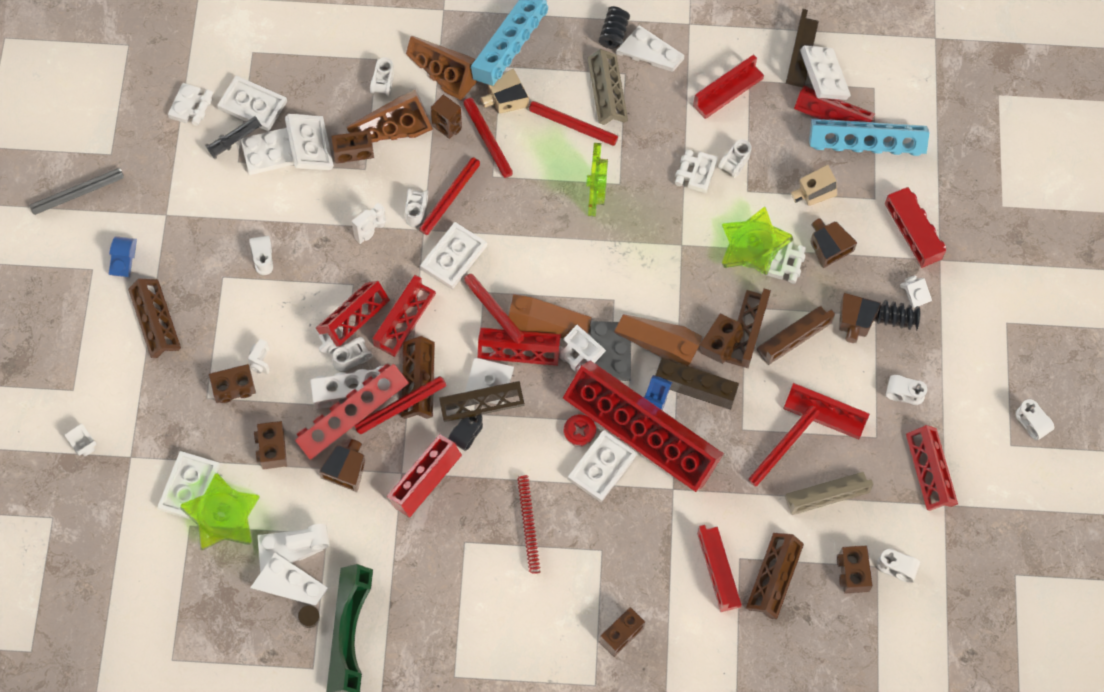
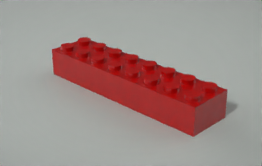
(643, 425)

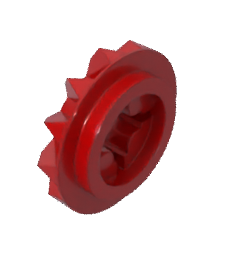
(580, 421)

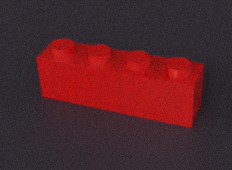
(915, 227)
(424, 475)

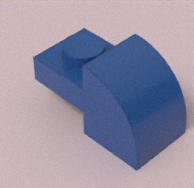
(122, 253)
(658, 391)

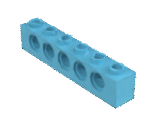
(508, 40)
(820, 128)

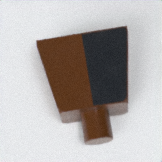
(831, 242)
(857, 316)
(344, 466)

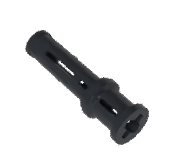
(225, 142)

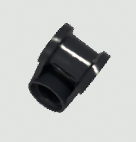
(465, 433)

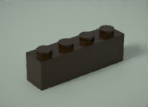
(698, 383)

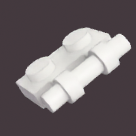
(185, 102)
(702, 172)
(366, 222)
(779, 263)
(583, 344)

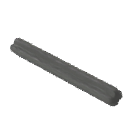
(76, 191)

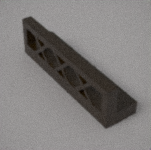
(805, 36)
(480, 397)

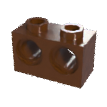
(446, 116)
(352, 146)
(717, 337)
(231, 378)
(275, 444)
(860, 569)
(622, 632)

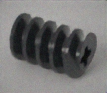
(614, 27)
(900, 314)

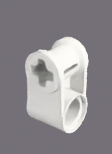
(382, 80)
(734, 160)
(415, 204)
(261, 253)
(354, 352)
(904, 390)
(1035, 420)
(900, 565)

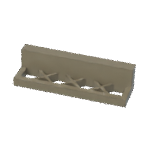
(604, 86)
(828, 493)

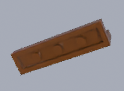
(149, 317)
(756, 325)
(795, 334)
(423, 372)
(779, 574)

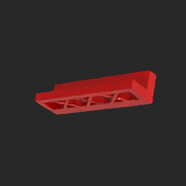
(728, 87)
(830, 108)
(348, 308)
(399, 309)
(533, 341)
(832, 412)
(938, 465)
(718, 568)

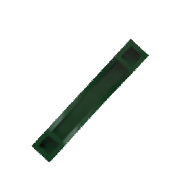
(353, 589)

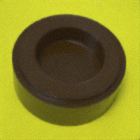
(309, 616)

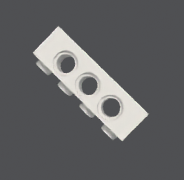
(324, 399)

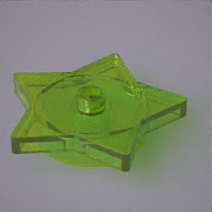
(597, 180)
(754, 242)
(224, 499)

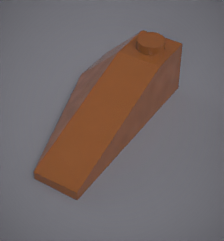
(444, 66)
(396, 119)
(543, 317)
(660, 338)

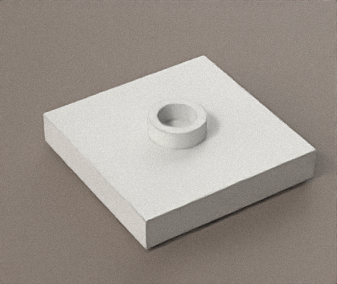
(488, 374)

